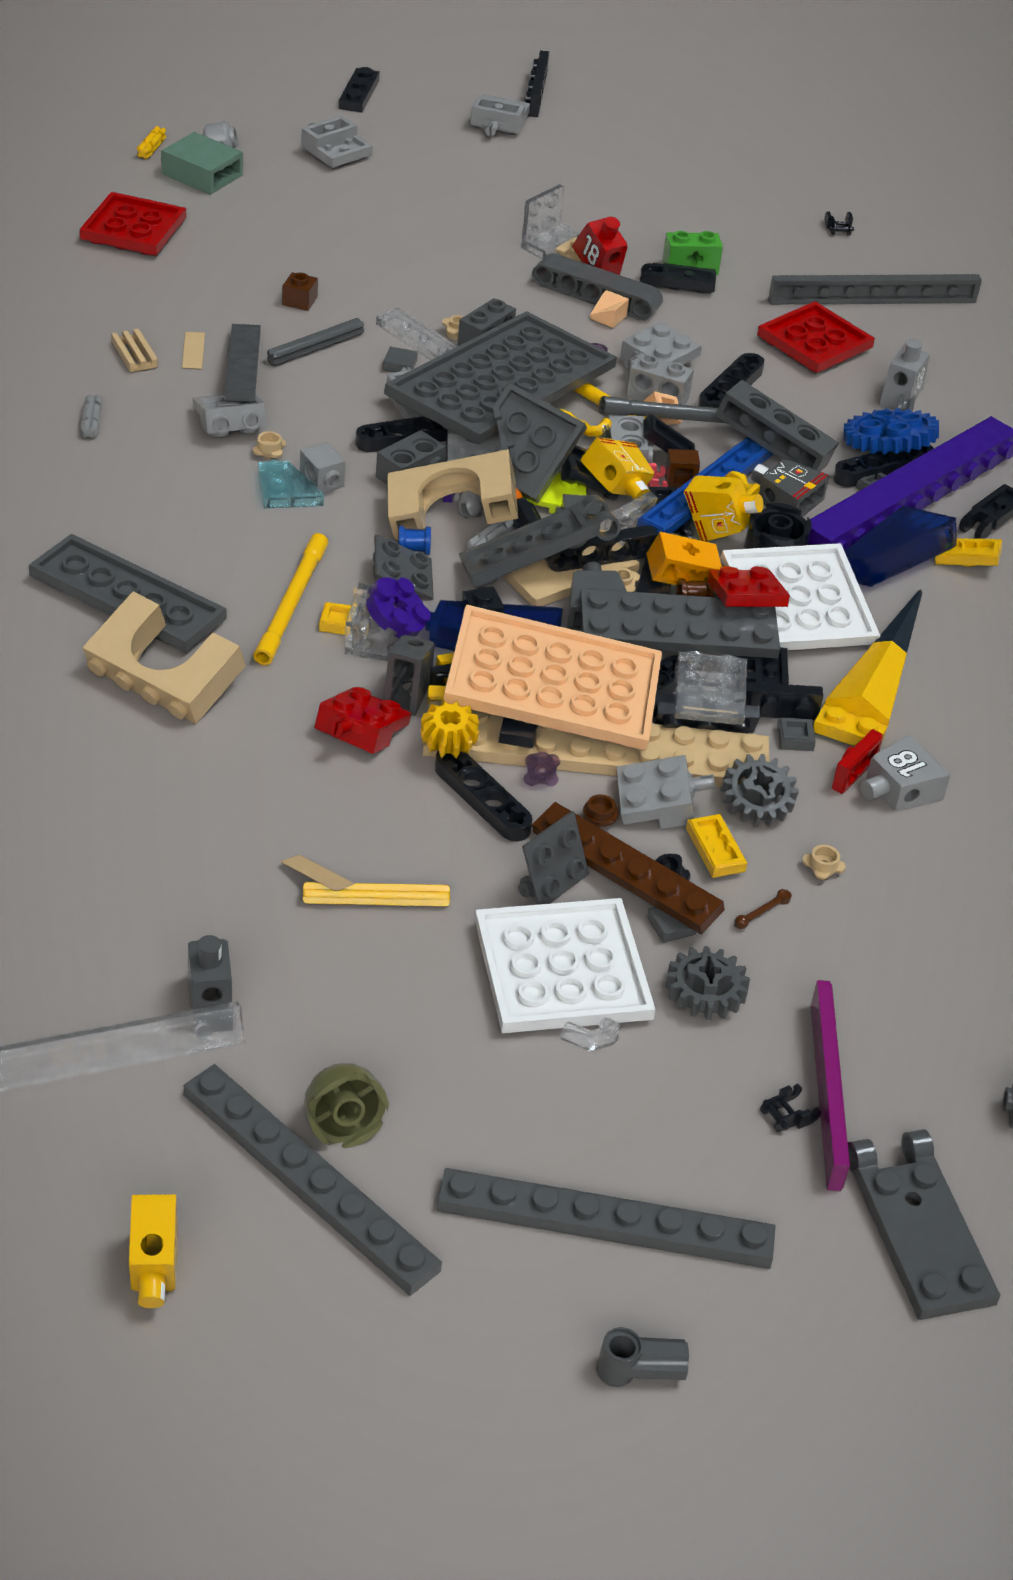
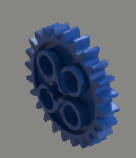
(891, 431)

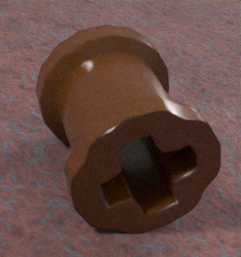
(694, 588)

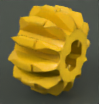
(449, 728)

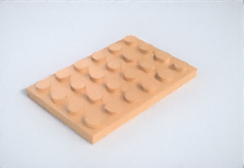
(554, 677)

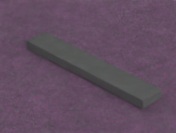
(243, 363)

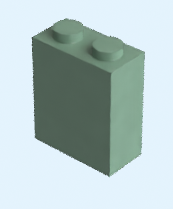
(202, 163)

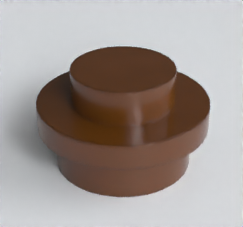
(600, 810)

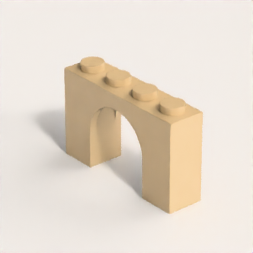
(417, 488)
(183, 690)

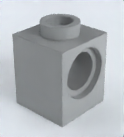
(323, 467)

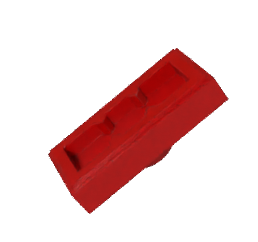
(856, 761)

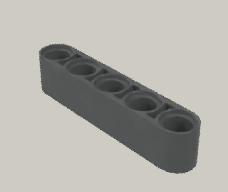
(590, 282)

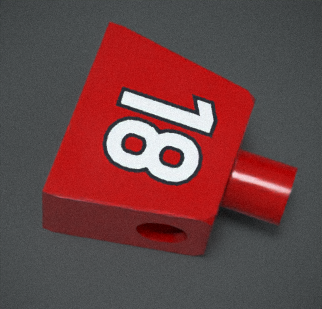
(602, 245)

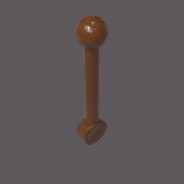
(783, 897)

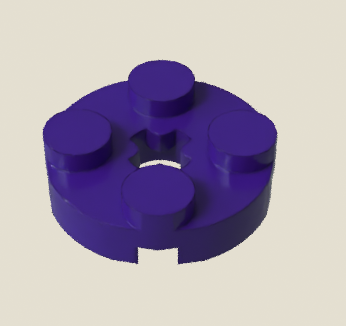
(410, 613)

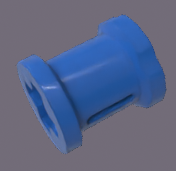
(415, 539)

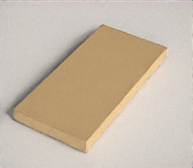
(544, 586)

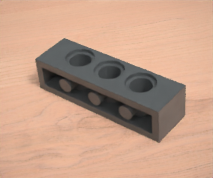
(775, 427)

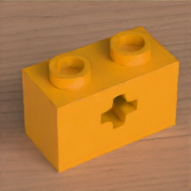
(681, 557)

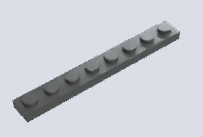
(874, 289)
(313, 1180)
(607, 1218)

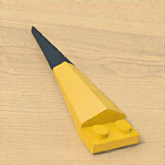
(869, 689)

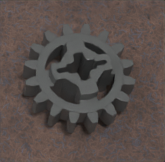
(759, 790)
(707, 982)

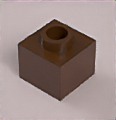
(300, 291)
(681, 466)

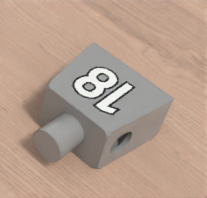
(906, 368)
(905, 776)

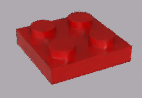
(748, 587)

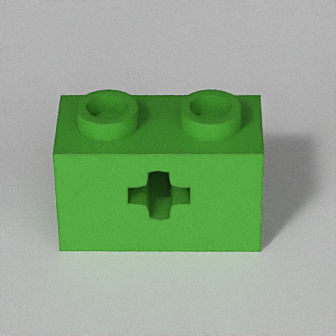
(693, 249)

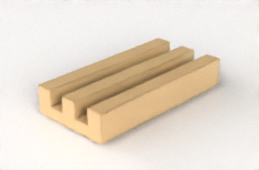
(126, 338)

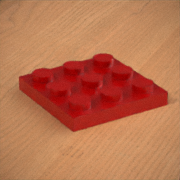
(133, 223)
(815, 336)

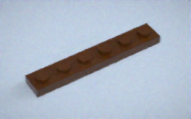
(640, 873)

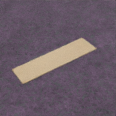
(193, 350)
(317, 872)

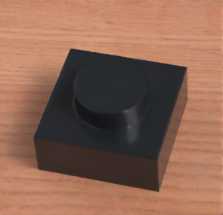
(483, 598)

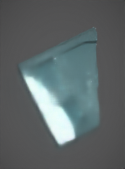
(286, 486)

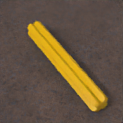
(378, 894)

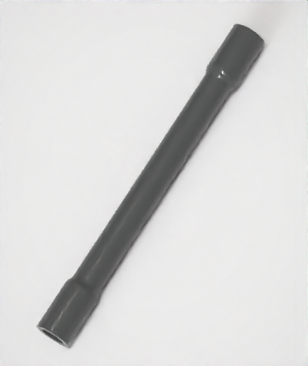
(624, 406)

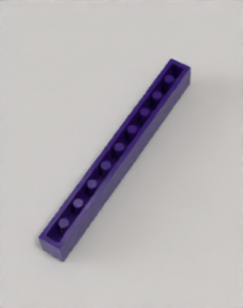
(915, 483)

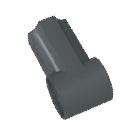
(641, 1358)

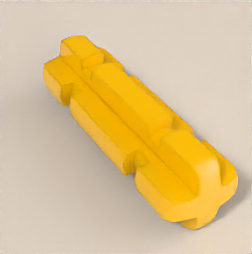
(151, 142)

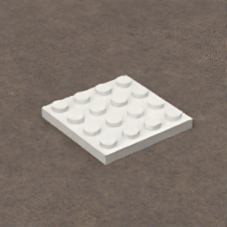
(824, 598)
(563, 965)

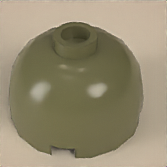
(345, 1105)

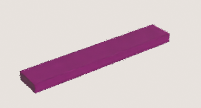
(829, 1086)

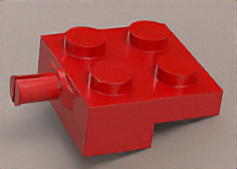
(361, 719)

